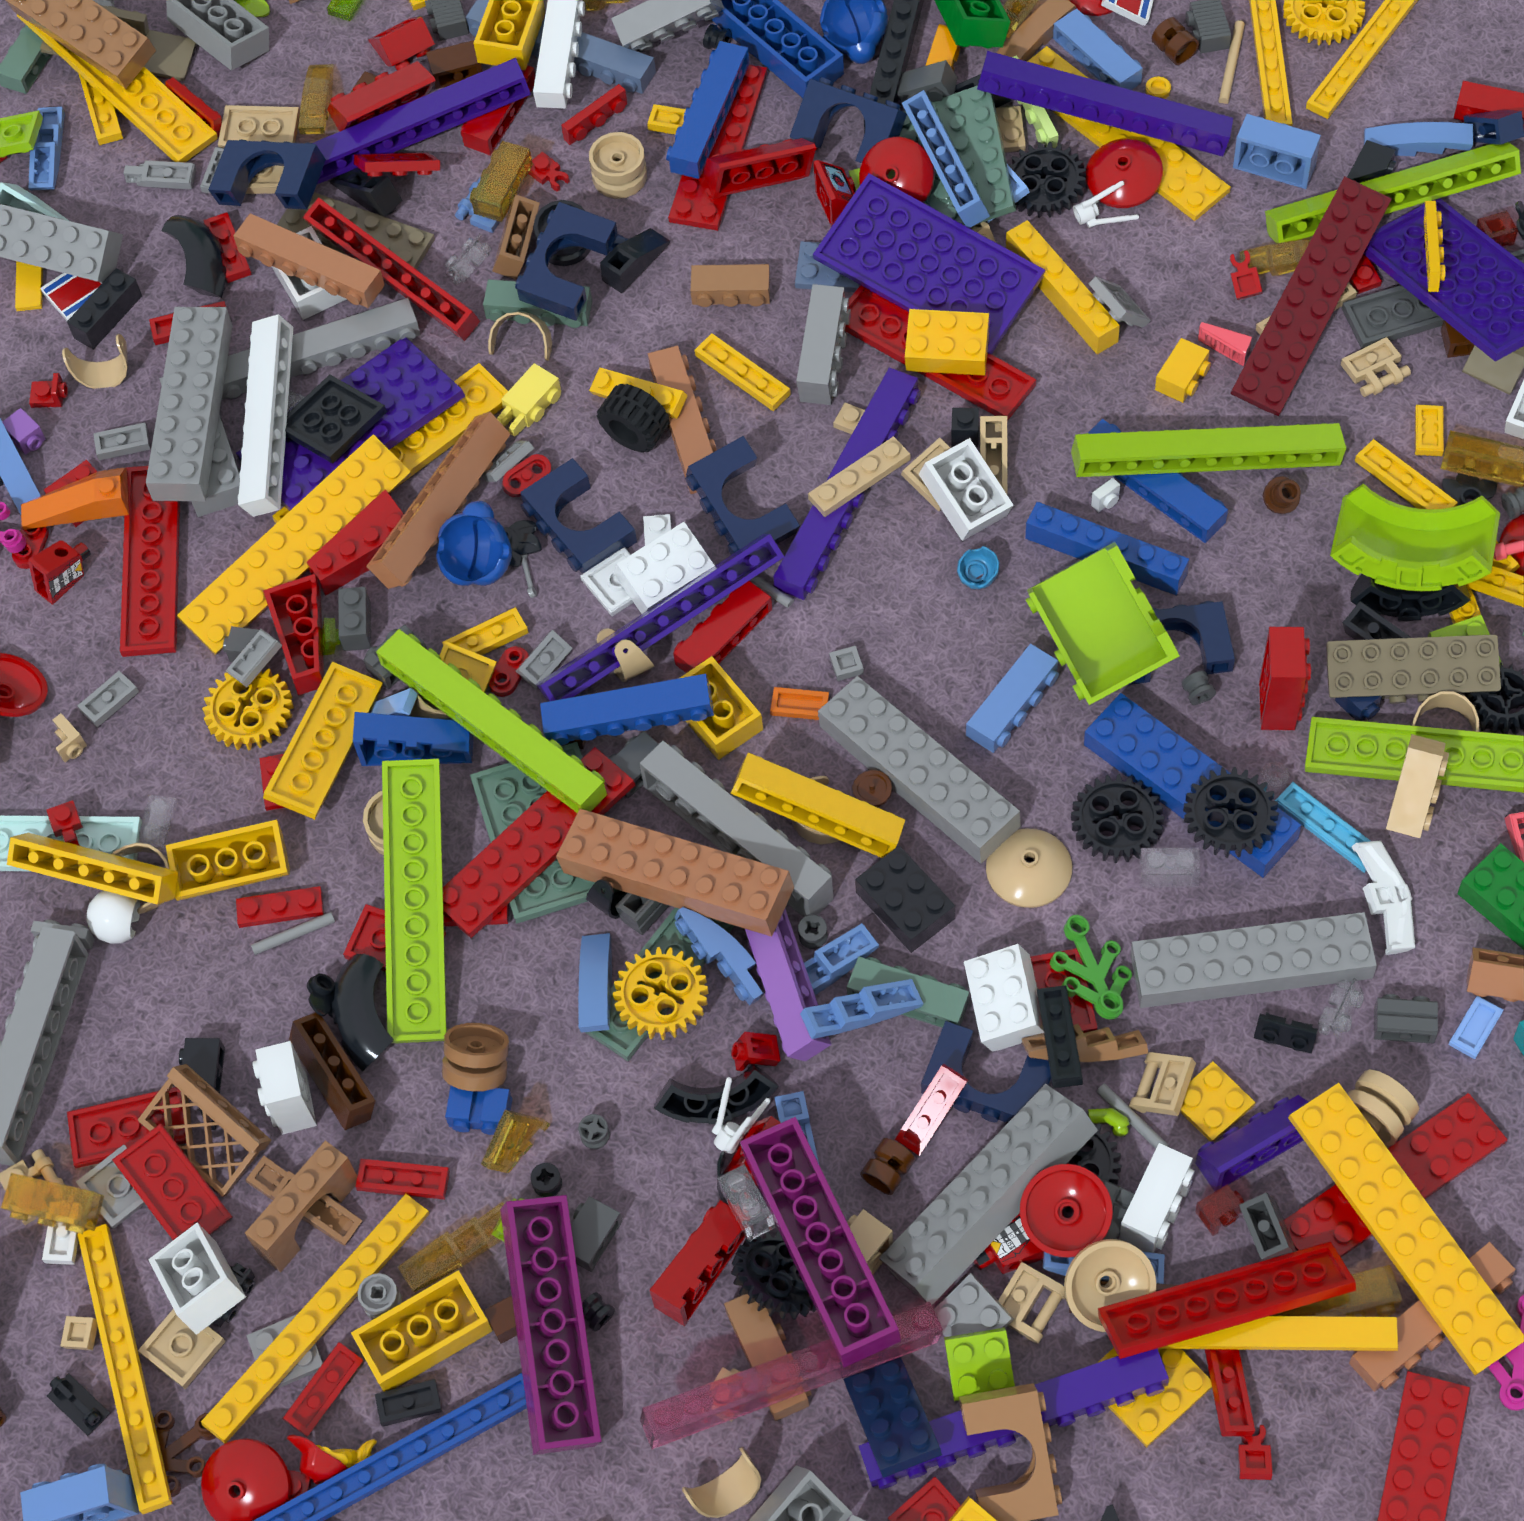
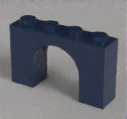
(824, 101)
(245, 159)
(565, 228)
(708, 479)
(583, 548)
(1208, 627)
(953, 1050)

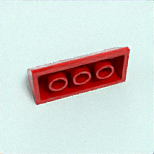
(381, 96)
(759, 166)

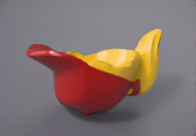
(323, 1463)

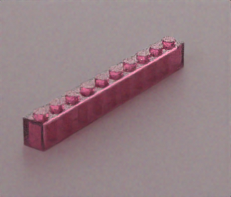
(776, 1381)

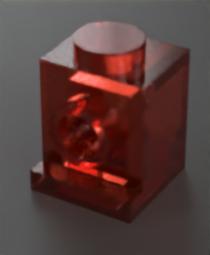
(1499, 228)
(1219, 1208)

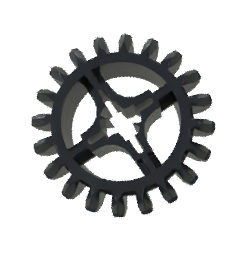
(1491, 706)

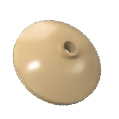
(1034, 882)
(1128, 1274)

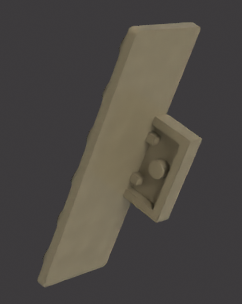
(172, 51)
(1412, 667)

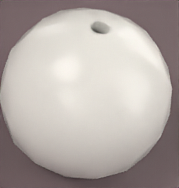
(111, 917)

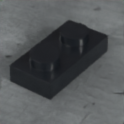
(408, 1402)

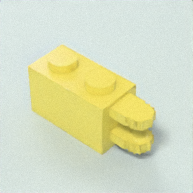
(529, 399)

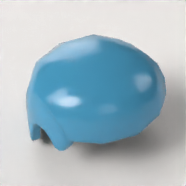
(975, 563)

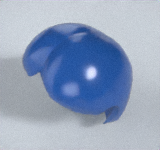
(854, 27)
(473, 547)

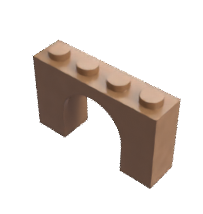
(274, 1230)
(1017, 1410)

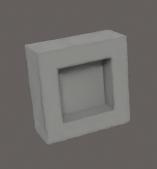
(846, 663)

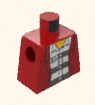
(57, 569)
(1010, 1249)

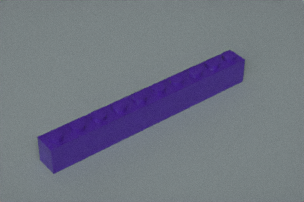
(1105, 103)
(423, 117)
(821, 534)
(663, 618)
(1065, 1398)

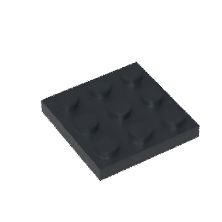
(332, 418)

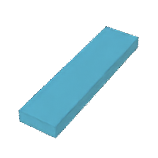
(1322, 822)

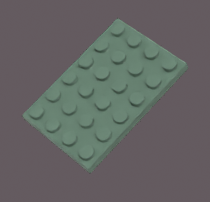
(976, 135)
(504, 796)

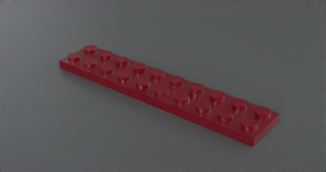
(1311, 296)

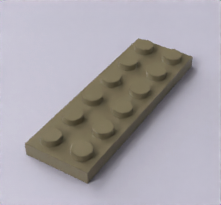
(403, 240)

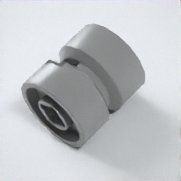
(378, 1295)

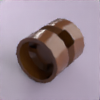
(1175, 41)
(889, 1162)

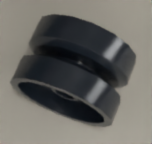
(565, 256)

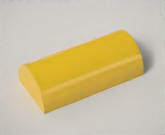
(228, 859)

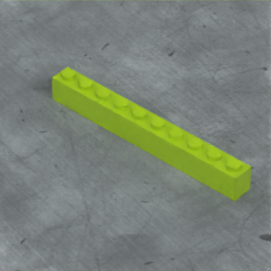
(1405, 188)
(1208, 450)
(491, 722)

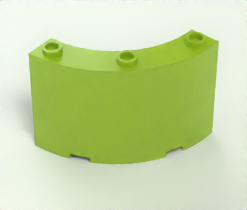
(1414, 545)
(1101, 624)

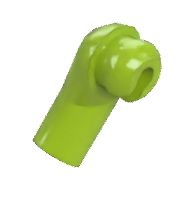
(1112, 1117)

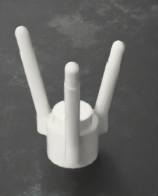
(1087, 210)
(731, 1134)

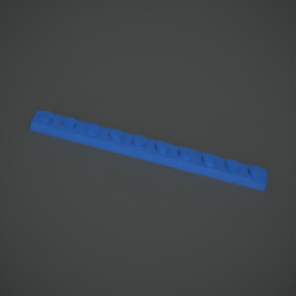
(405, 1455)

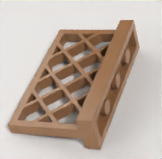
(214, 1107)

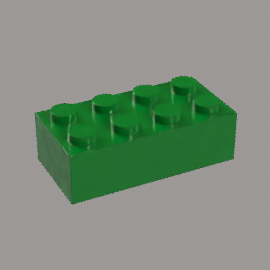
(975, 22)
(1498, 892)

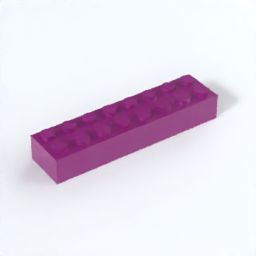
(820, 1242)
(550, 1325)

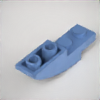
(713, 943)

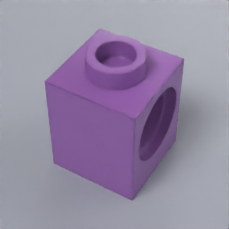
(24, 431)

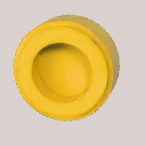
(1158, 87)

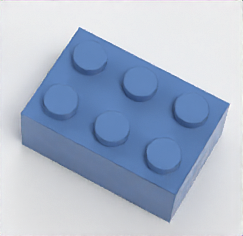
(1276, 151)
(86, 1496)

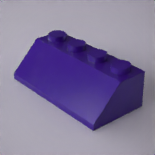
(1251, 1145)

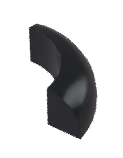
(202, 254)
(1408, 604)
(355, 1010)
(703, 1104)

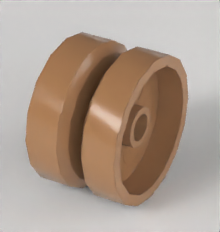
(475, 1057)

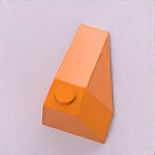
(89, 498)

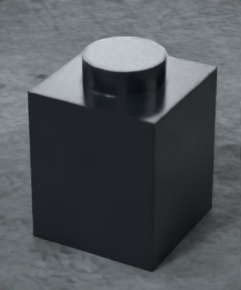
(964, 425)

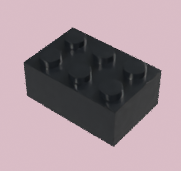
(905, 899)

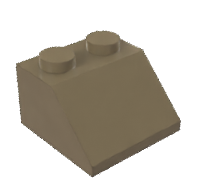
(1500, 374)

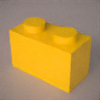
(1182, 370)

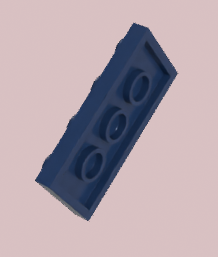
(892, 1417)

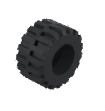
(633, 418)

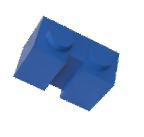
(477, 1109)

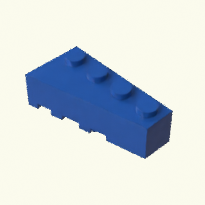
(410, 738)

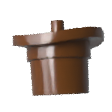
(1281, 495)
(872, 787)

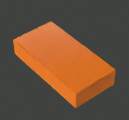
(797, 703)

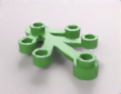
(1091, 971)

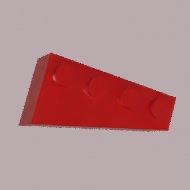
(355, 544)
(298, 623)
(698, 1264)

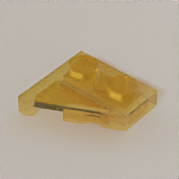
(511, 1140)

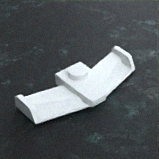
(1388, 896)

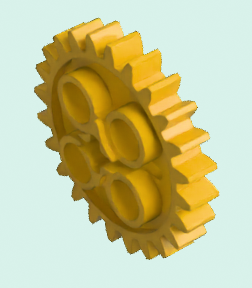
(1324, 18)
(248, 709)
(673, 972)

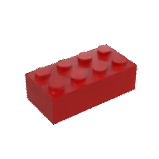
(1284, 678)

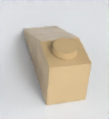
(994, 446)

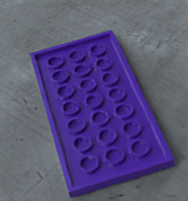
(926, 258)
(1481, 282)
(410, 390)

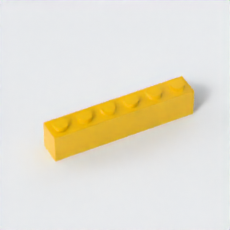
(1065, 289)
(817, 806)
(92, 868)

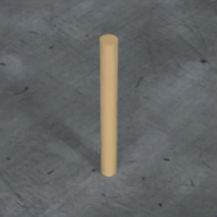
(1231, 62)

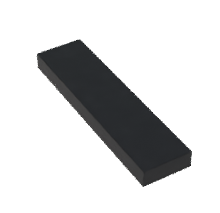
(1059, 1037)

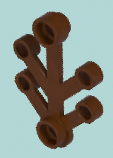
(177, 1447)

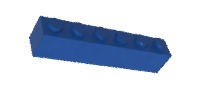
(708, 109)
(1175, 496)
(1082, 538)
(627, 709)

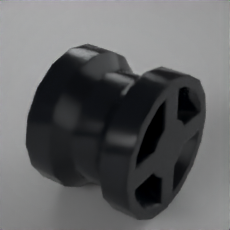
(714, 35)
(548, 1186)
(596, 1311)

